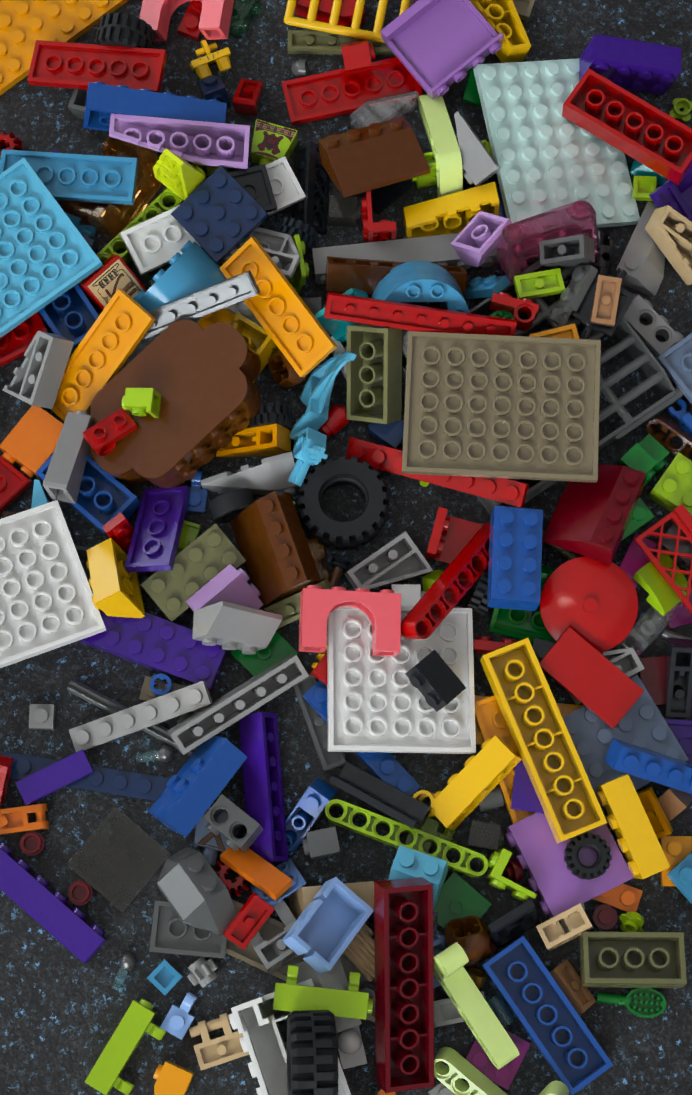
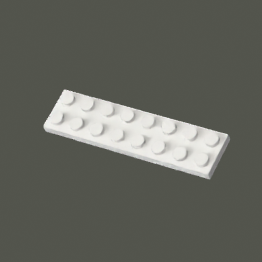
(162, 236)

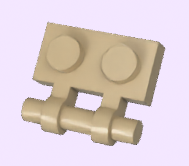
(220, 1049)

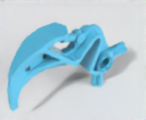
(309, 443)

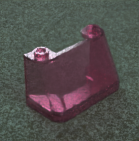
(522, 238)

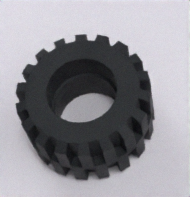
(124, 31)

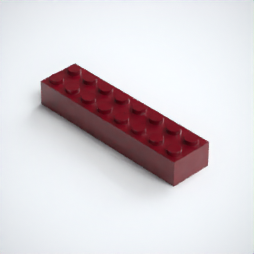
(404, 984)

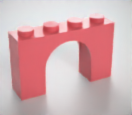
(213, 22)
(380, 607)

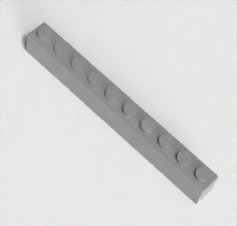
(431, 249)

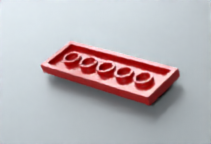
(79, 63)
(345, 91)

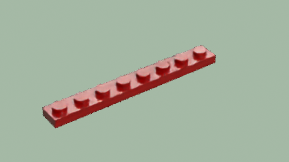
(413, 317)
(390, 460)

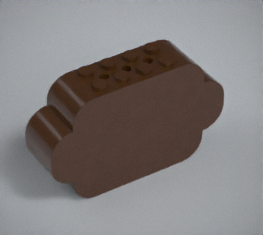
(204, 402)

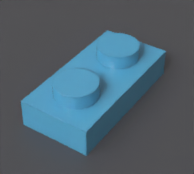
(485, 287)

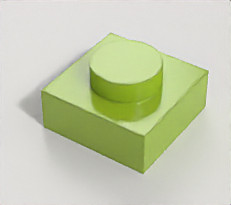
(643, 187)

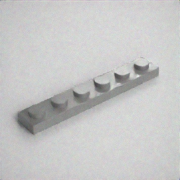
(141, 716)

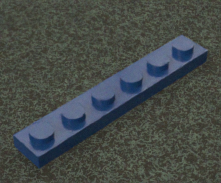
(380, 763)

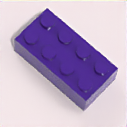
(632, 63)

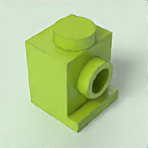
(142, 401)

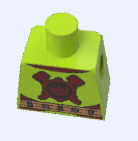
(272, 142)

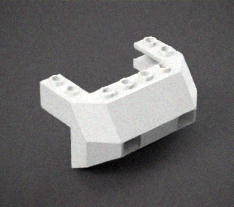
(266, 1044)

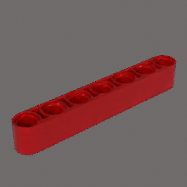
(448, 588)

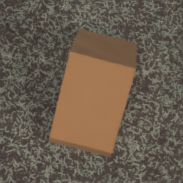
(674, 802)

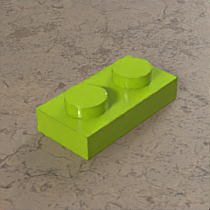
(539, 284)

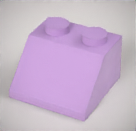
(479, 238)

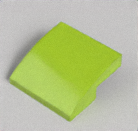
(661, 594)

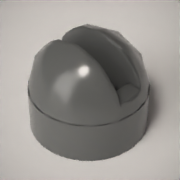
(300, 68)

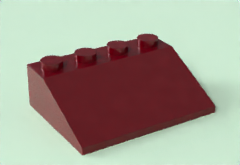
(596, 515)

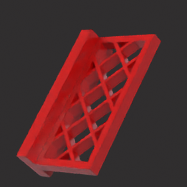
(683, 521)

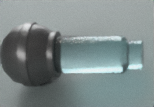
(163, 754)
(127, 962)

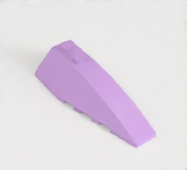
(191, 140)

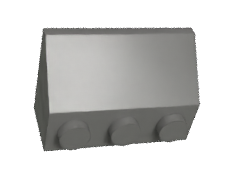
(235, 627)
(332, 979)

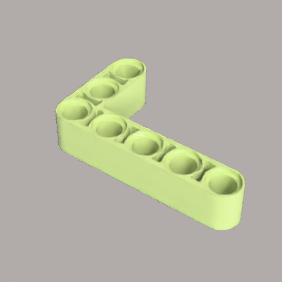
(443, 144)
(472, 1006)
(477, 1082)

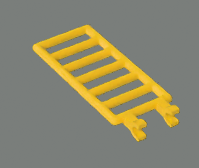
(333, 27)

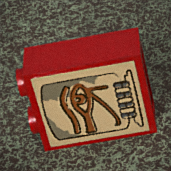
(106, 280)

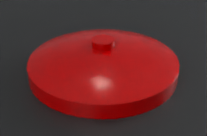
(591, 600)

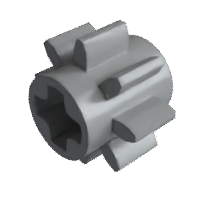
(202, 972)

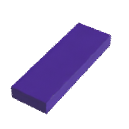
(54, 777)

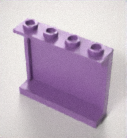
(441, 42)
(548, 871)

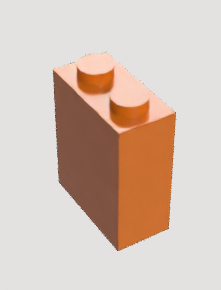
(32, 440)

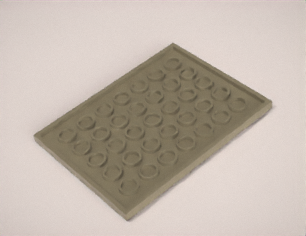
(502, 406)

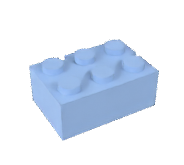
(327, 925)

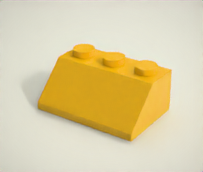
(113, 587)

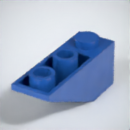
(307, 813)

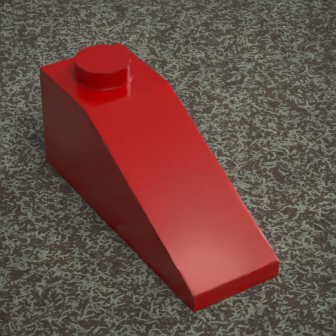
(324, 11)

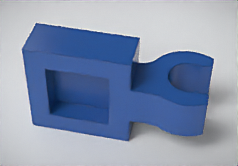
(684, 419)
(198, 497)

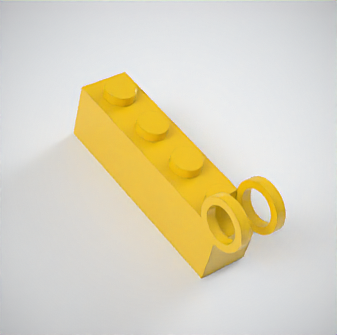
(472, 784)

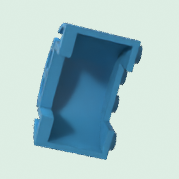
(186, 275)
(421, 283)

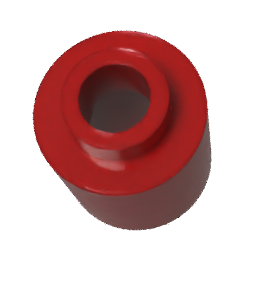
(336, 420)

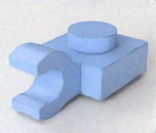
(178, 1018)

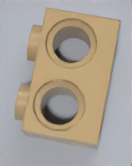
(564, 927)

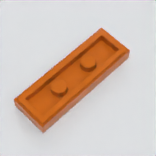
(257, 871)

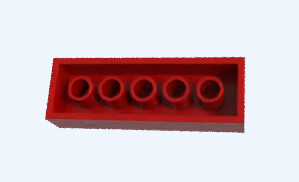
(631, 125)

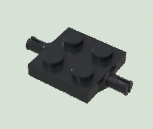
(585, 309)

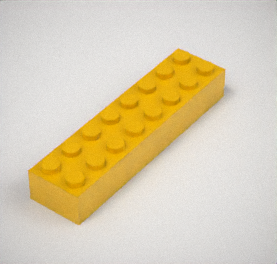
(542, 740)

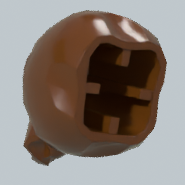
(282, 371)
(472, 937)

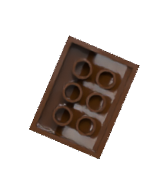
(373, 156)
(275, 548)

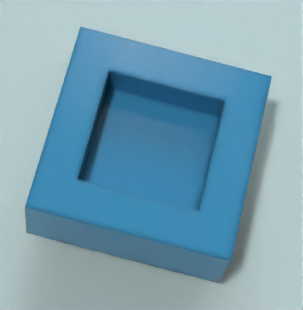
(165, 977)

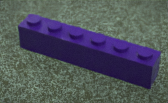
(264, 784)
(48, 907)

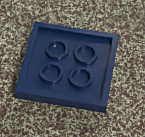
(219, 215)

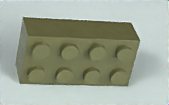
(375, 374)
(191, 571)
(632, 959)

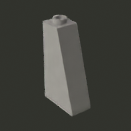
(69, 458)

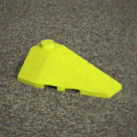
(178, 174)

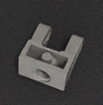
(275, 953)

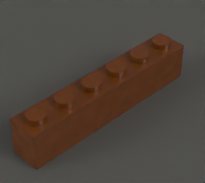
(365, 274)

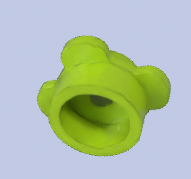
(684, 104)
(631, 922)

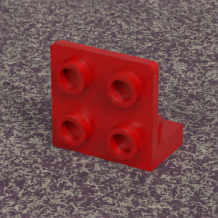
(378, 231)
(449, 537)

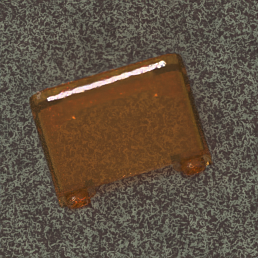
(115, 217)

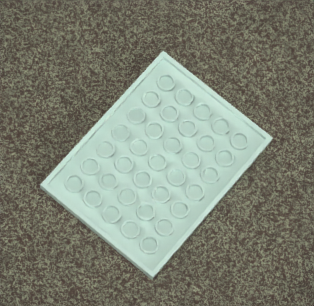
(544, 155)

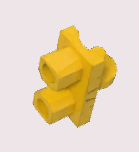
(201, 64)

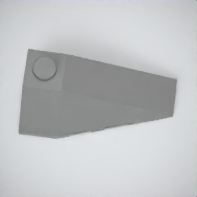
(643, 258)
(261, 479)

